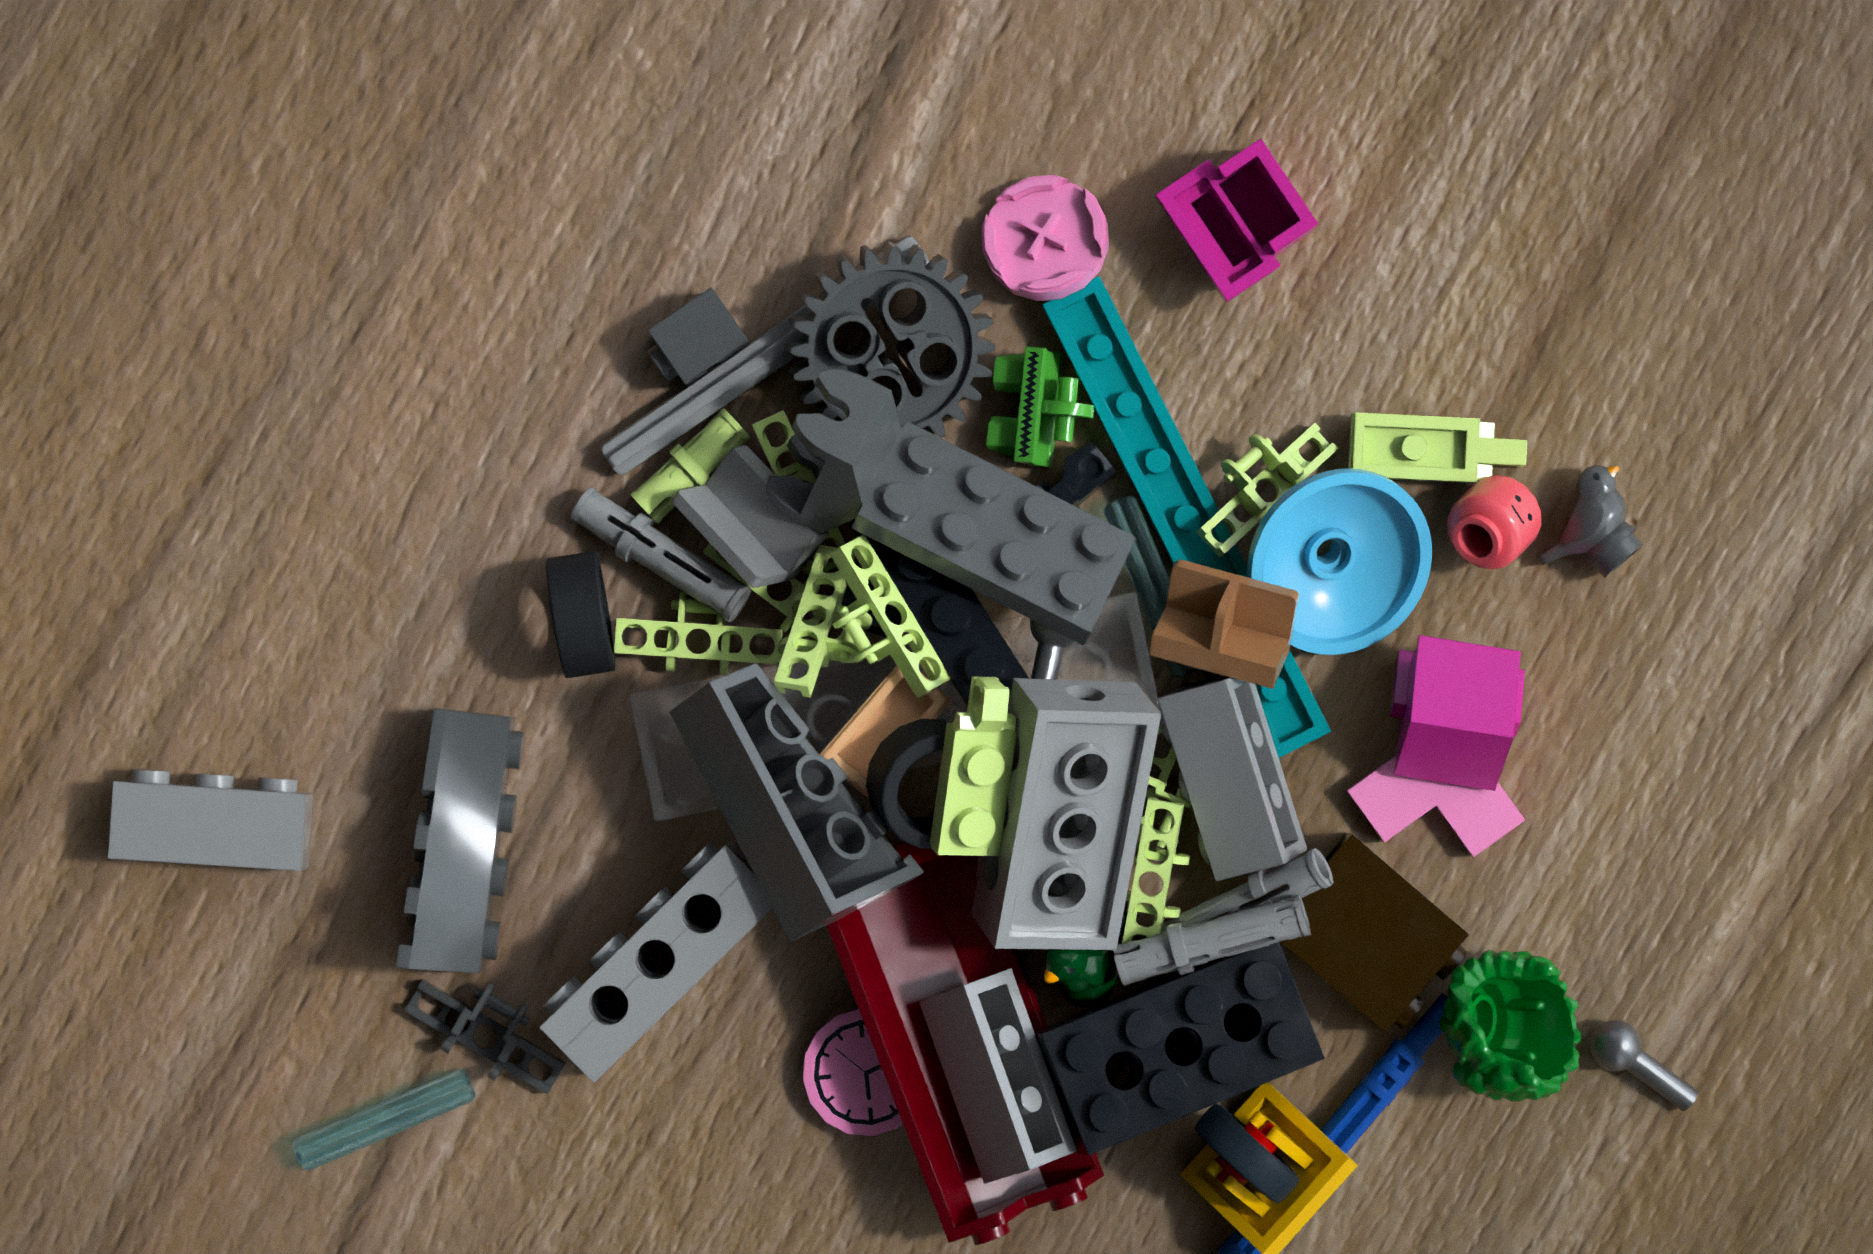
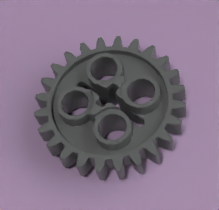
(939, 317)

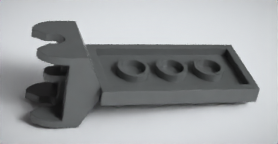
(949, 509)

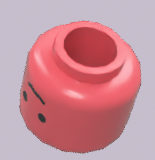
(1494, 522)

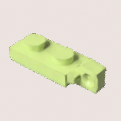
(1430, 447)
(975, 774)

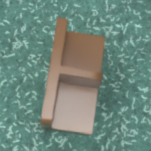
(1226, 624)

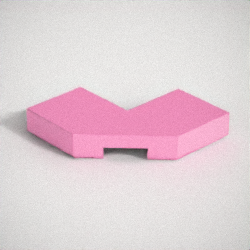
(1396, 801)

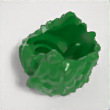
(1510, 1026)

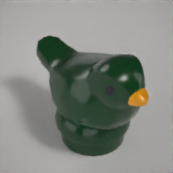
(1083, 975)

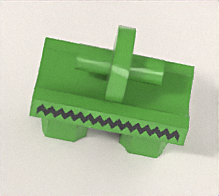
(1045, 406)

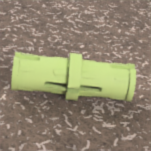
(690, 464)

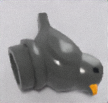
(1596, 524)

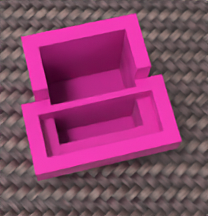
(1237, 217)
(1456, 711)

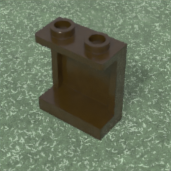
(1376, 936)

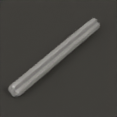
(713, 390)

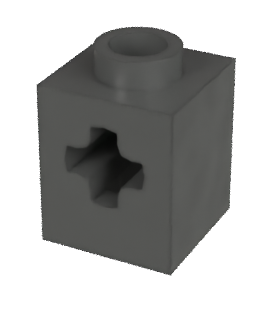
(696, 338)

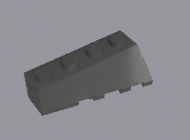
(788, 804)
(460, 842)

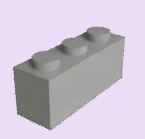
(1231, 776)
(210, 821)
(997, 1076)

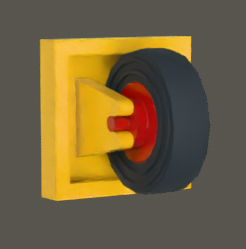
(1266, 1167)

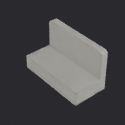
(744, 522)

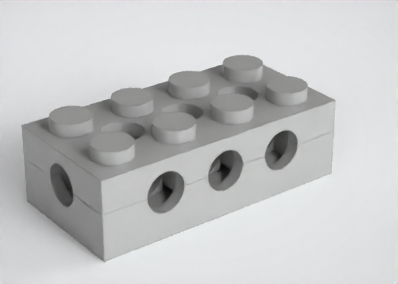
(1069, 815)
(598, 1039)

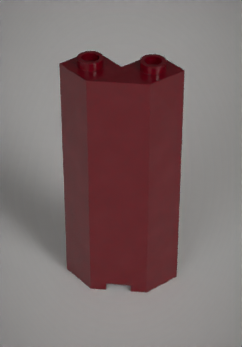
(911, 949)

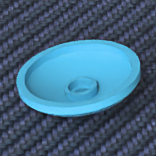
(1367, 576)

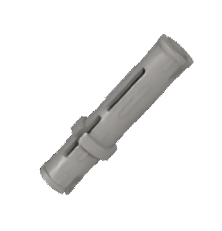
(639, 541)
(1302, 875)
(1223, 937)

